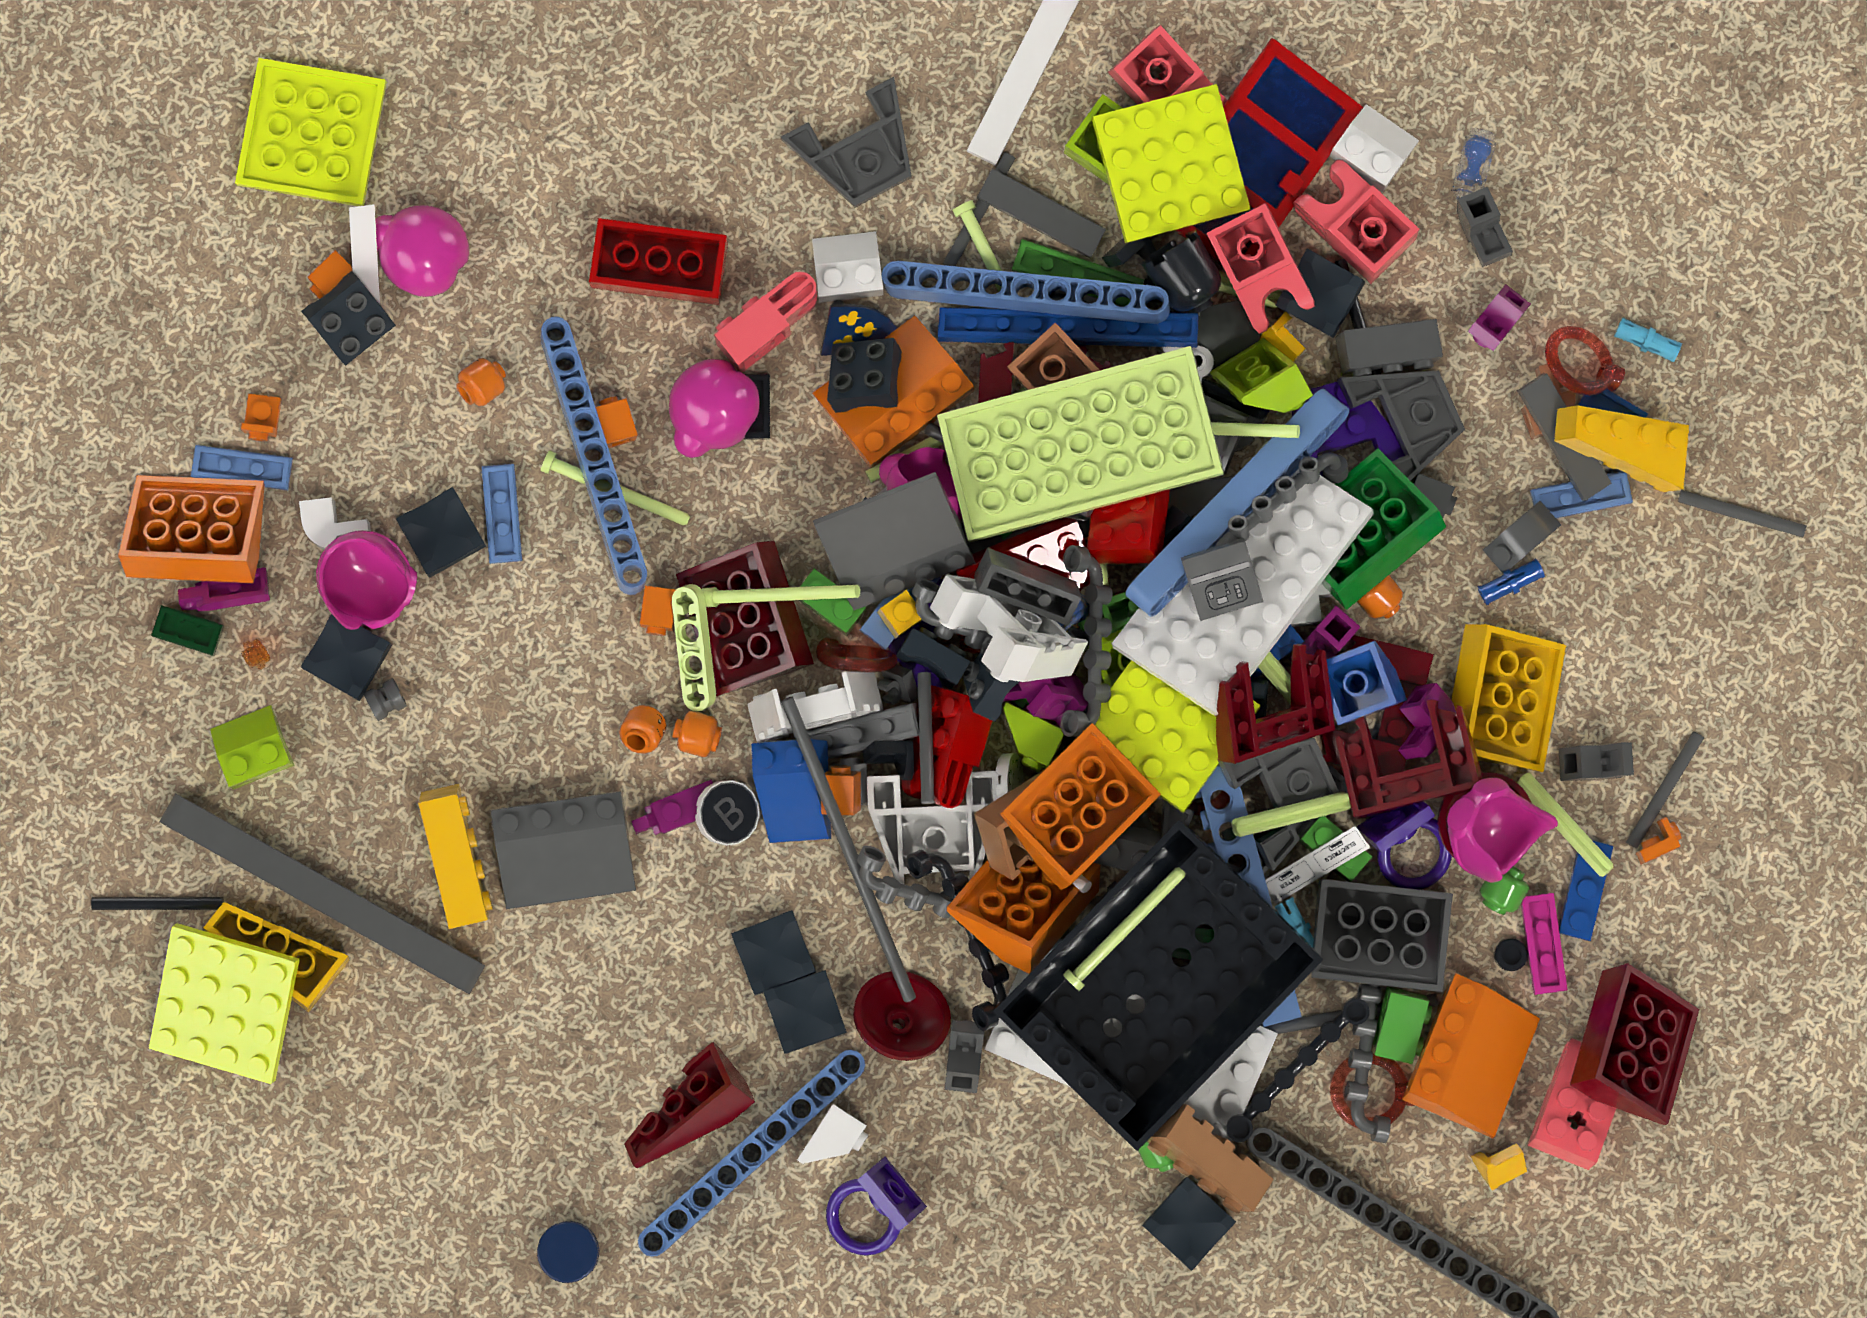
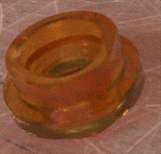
(255, 654)

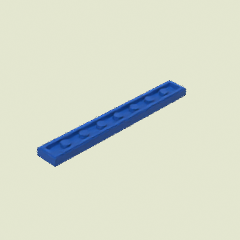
(1025, 327)

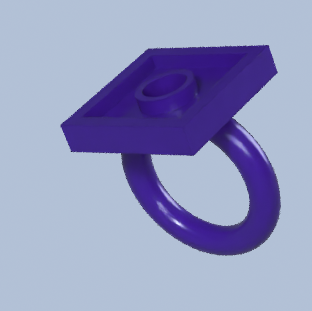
(1396, 828)
(888, 1195)

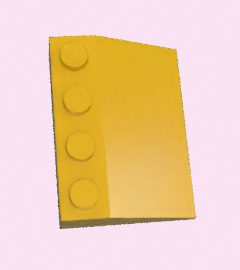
(1508, 693)

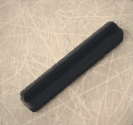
(1220, 394)

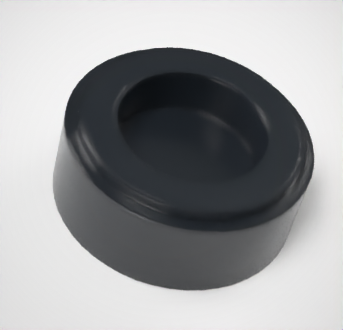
(1510, 955)

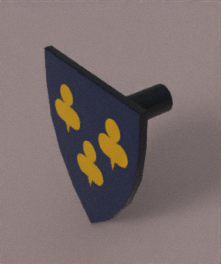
(854, 324)

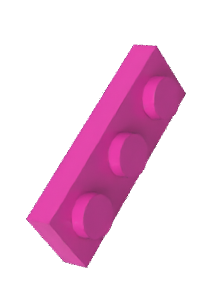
(1543, 944)

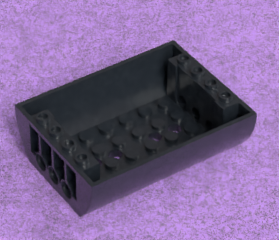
(1190, 1012)

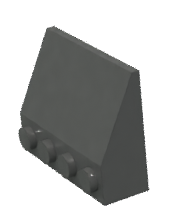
(895, 540)
(563, 850)
(1381, 935)

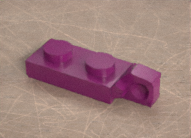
(220, 595)
(671, 811)

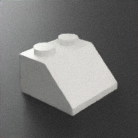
(1374, 147)
(847, 267)
(834, 1136)

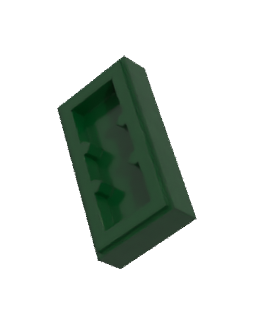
(187, 630)

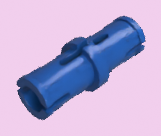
(1511, 581)

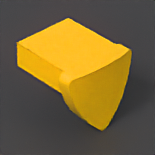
(1283, 339)
(1500, 1166)

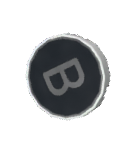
(727, 812)

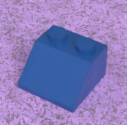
(1362, 683)

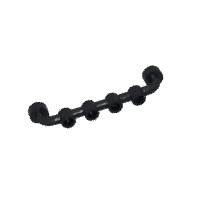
(993, 976)
(1353, 1011)

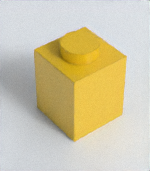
(900, 614)

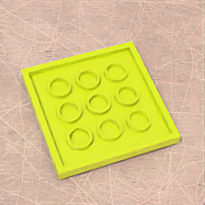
(310, 132)
(1170, 163)
(1161, 734)
(224, 1003)

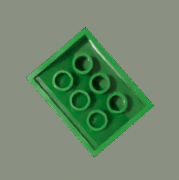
(1397, 530)

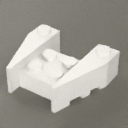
(1022, 642)
(831, 705)
(934, 829)

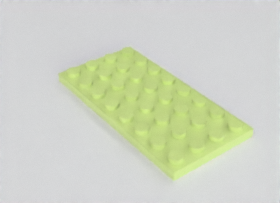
(1080, 444)

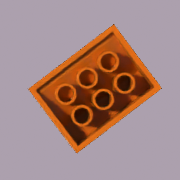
(926, 386)
(193, 529)
(1078, 806)
(1022, 915)
(1471, 1056)

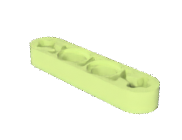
(688, 647)

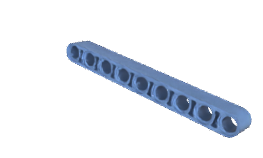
(1039, 301)
(589, 440)
(1277, 458)
(742, 1166)

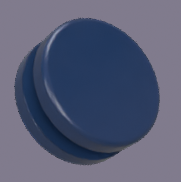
(568, 1251)

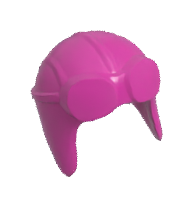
(365, 579)
(1494, 828)

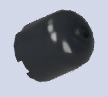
(1185, 273)

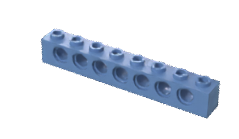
(1253, 873)

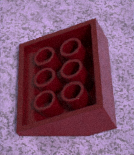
(750, 638)
(1634, 1044)

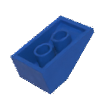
(788, 792)

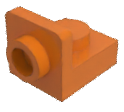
(261, 417)
(1655, 847)

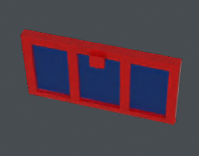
(1282, 132)

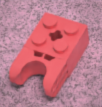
(1177, 69)
(1359, 213)
(1263, 273)
(766, 321)
(1553, 1131)

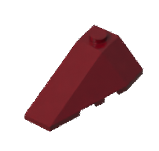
(702, 1103)

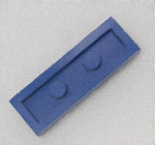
(1583, 898)

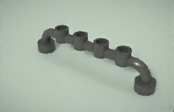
(1333, 468)
(925, 593)
(1095, 659)
(888, 888)
(1361, 1060)

